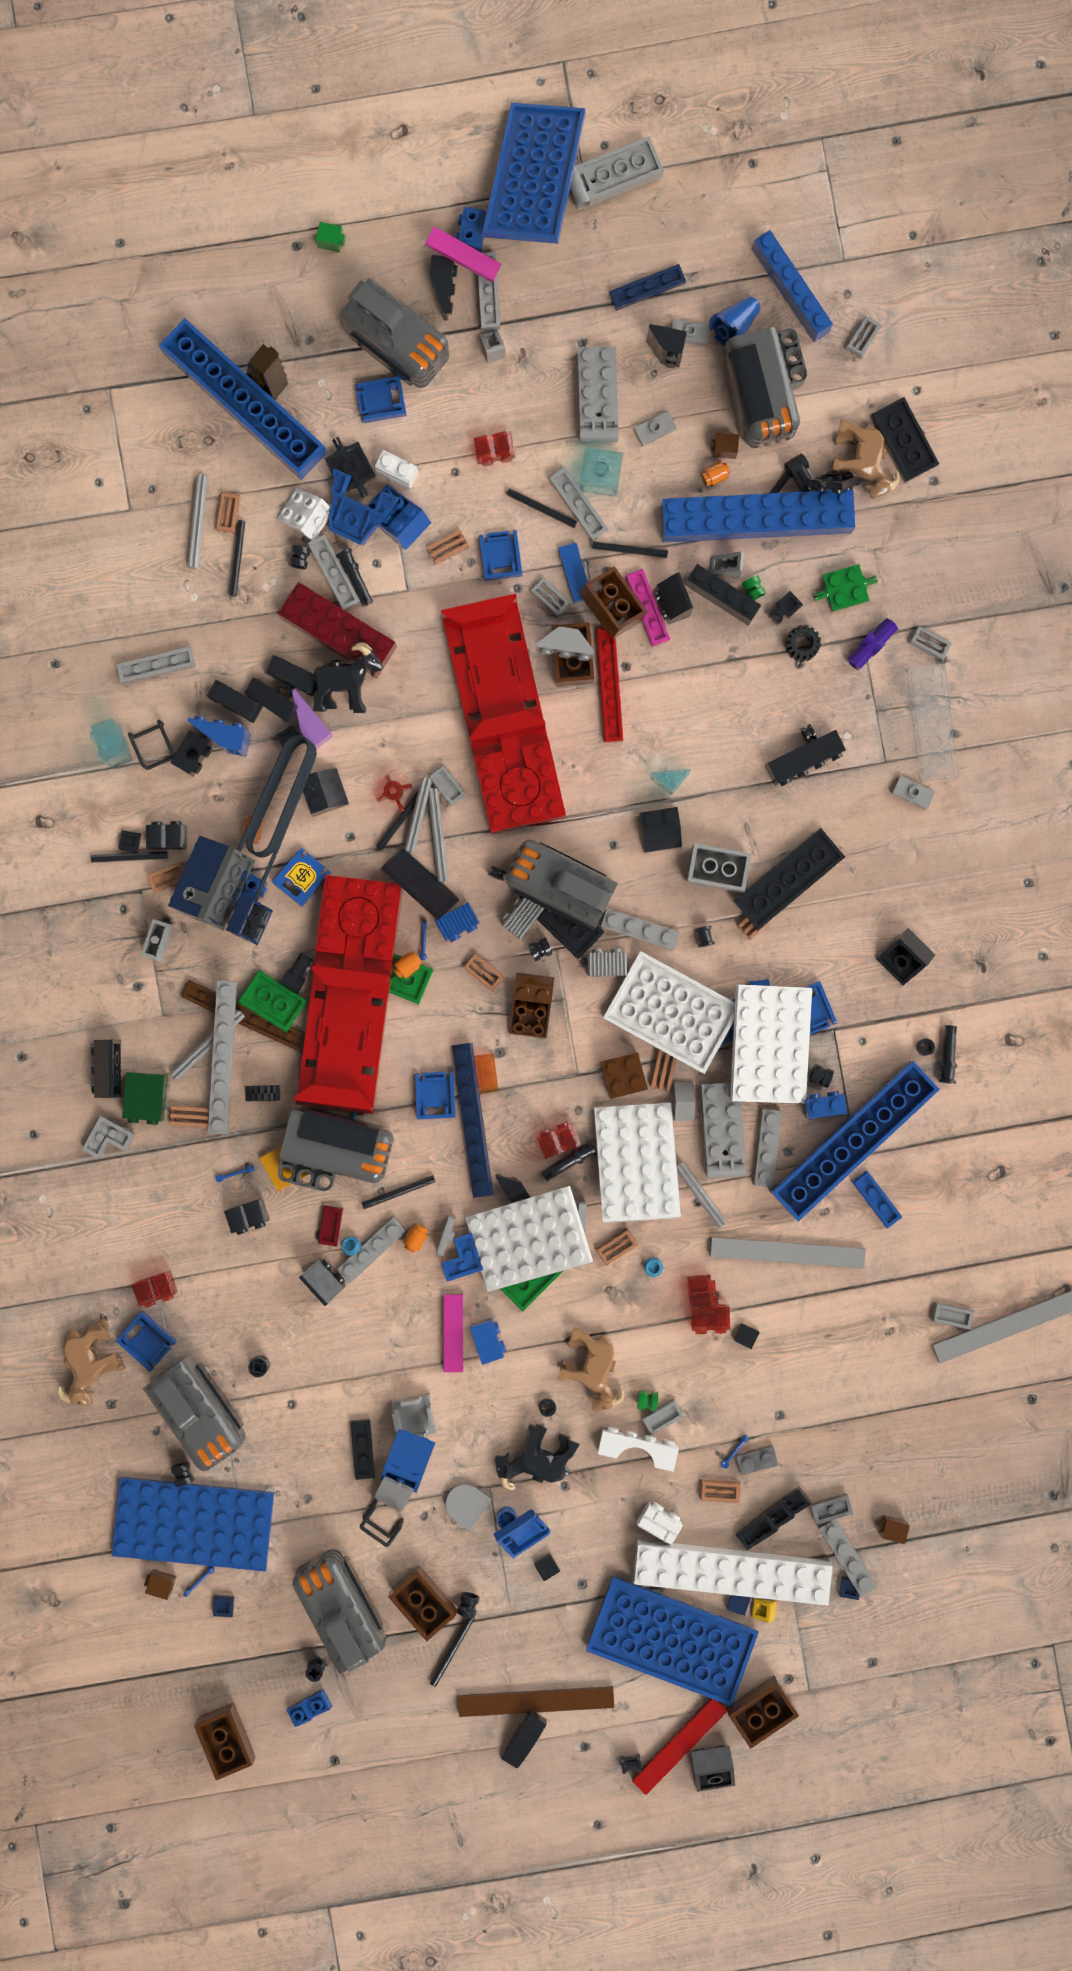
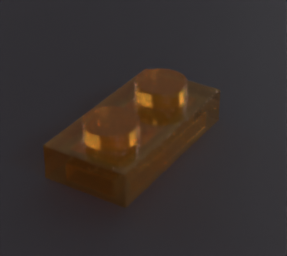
(486, 1073)

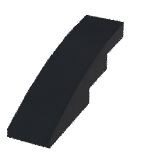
(772, 1518)

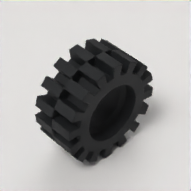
(803, 632)
(262, 1093)

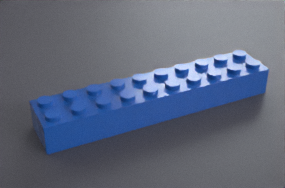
(243, 399)
(757, 516)
(854, 1140)

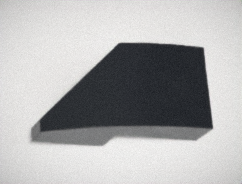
(513, 1188)

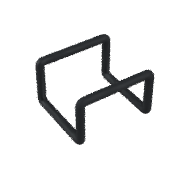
(160, 725)
(392, 1535)

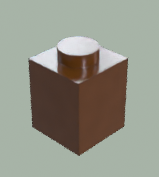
(725, 445)
(893, 1529)
(159, 1584)

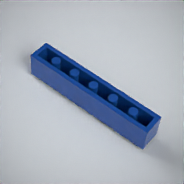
(792, 286)

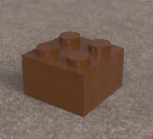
(623, 1075)

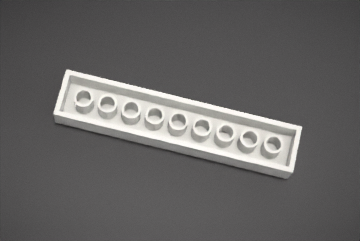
(732, 1572)

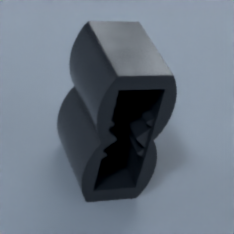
(166, 836)
(247, 1216)

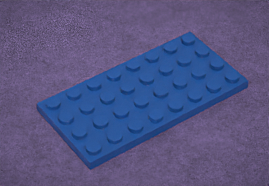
(534, 173)
(193, 1524)
(672, 1640)

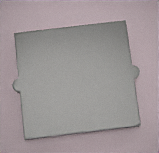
(393, 1493)

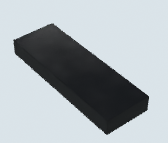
(271, 699)
(362, 1449)

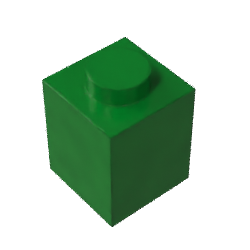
(330, 237)

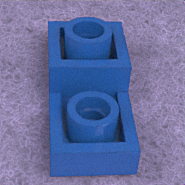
(309, 1707)

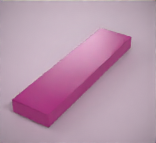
(463, 254)
(653, 620)
(453, 1332)

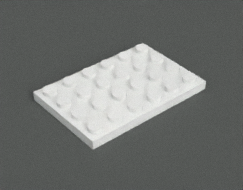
(672, 1012)
(770, 1044)
(637, 1163)
(529, 1239)

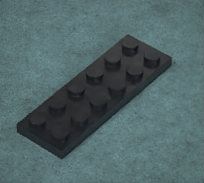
(789, 879)

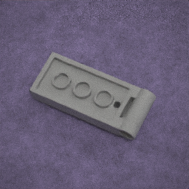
(615, 173)
(598, 394)
(722, 1132)

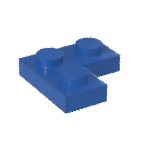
(468, 1259)

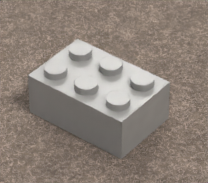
(718, 868)

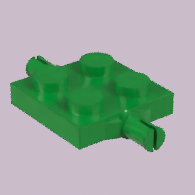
(845, 588)

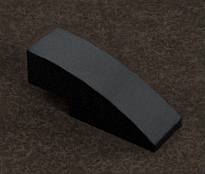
(524, 1739)

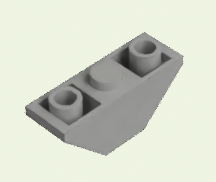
(566, 643)

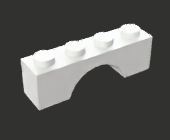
(614, 1442)

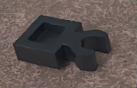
(787, 606)

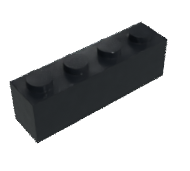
(722, 594)
(806, 757)

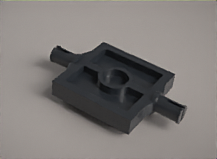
(352, 462)
(836, 482)

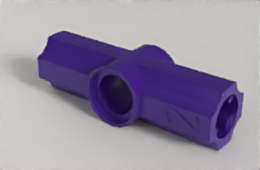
(872, 644)

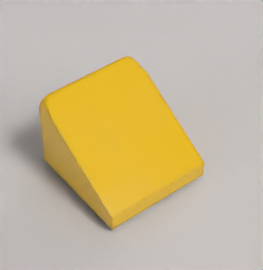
(764, 1609)

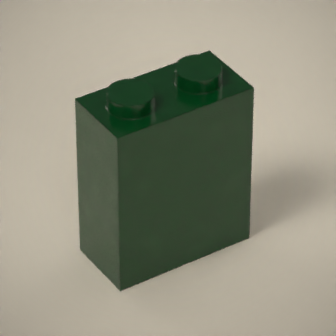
(144, 1097)

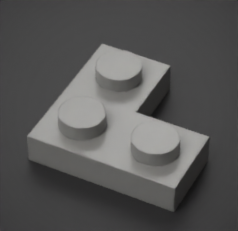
(105, 1133)

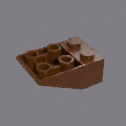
(531, 1005)

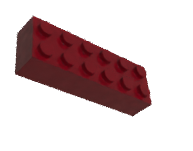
(333, 626)

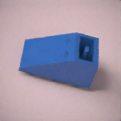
(404, 521)
(230, 738)
(408, 1459)

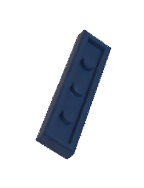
(647, 287)

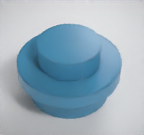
(351, 1245)
(653, 1267)

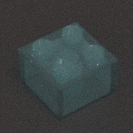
(601, 471)
(111, 743)

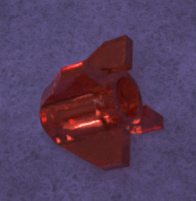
(398, 796)

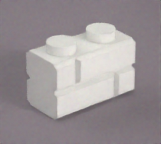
(396, 469)
(660, 1523)

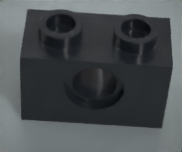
(192, 742)

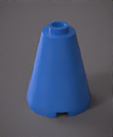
(734, 319)

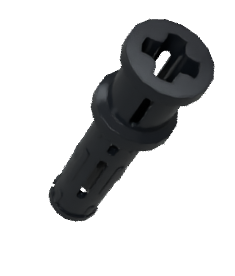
(351, 569)
(948, 1064)
(576, 1156)

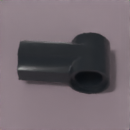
(799, 470)
(295, 977)

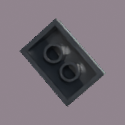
(106, 1068)

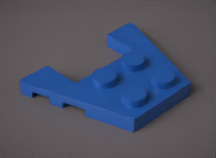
(353, 518)

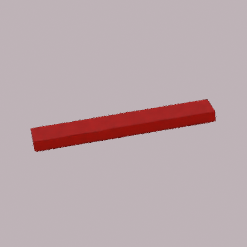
(609, 687)
(679, 1745)

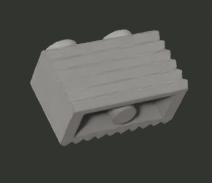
(522, 917)
(157, 940)
(607, 963)

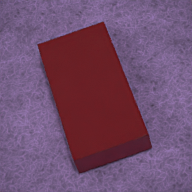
(330, 1225)

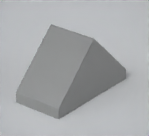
(493, 346)
(727, 564)
(684, 1101)

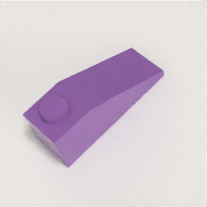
(310, 724)

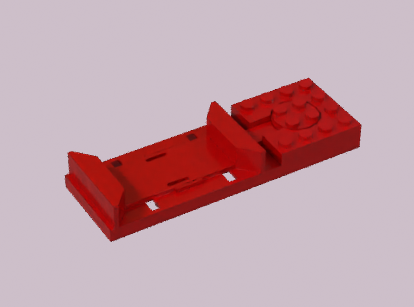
(508, 740)
(352, 967)

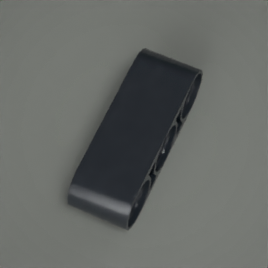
(291, 674)
(234, 701)

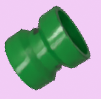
(754, 587)
(642, 1401)

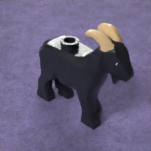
(344, 677)
(536, 1461)

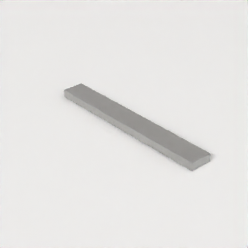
(787, 1252)
(1003, 1327)

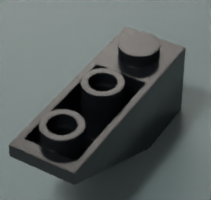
(441, 278)

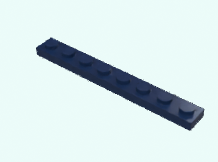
(472, 1120)

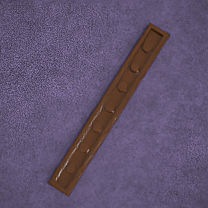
(207, 999)
(536, 1701)

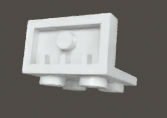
(305, 513)

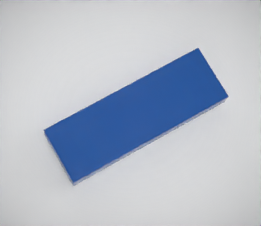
(573, 569)
(877, 1199)

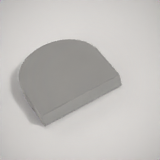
(466, 1504)

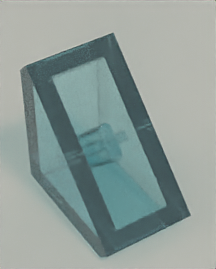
(670, 780)

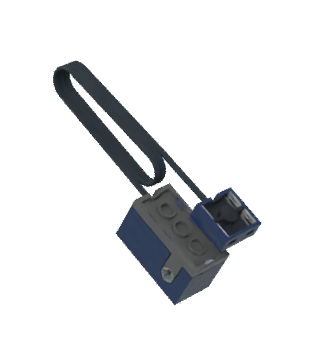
(219, 872)

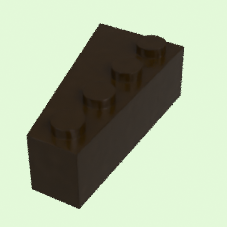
(267, 371)

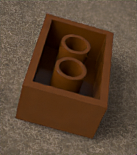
(613, 602)
(572, 670)
(422, 1603)
(762, 1712)
(224, 1741)

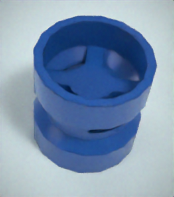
(503, 1519)

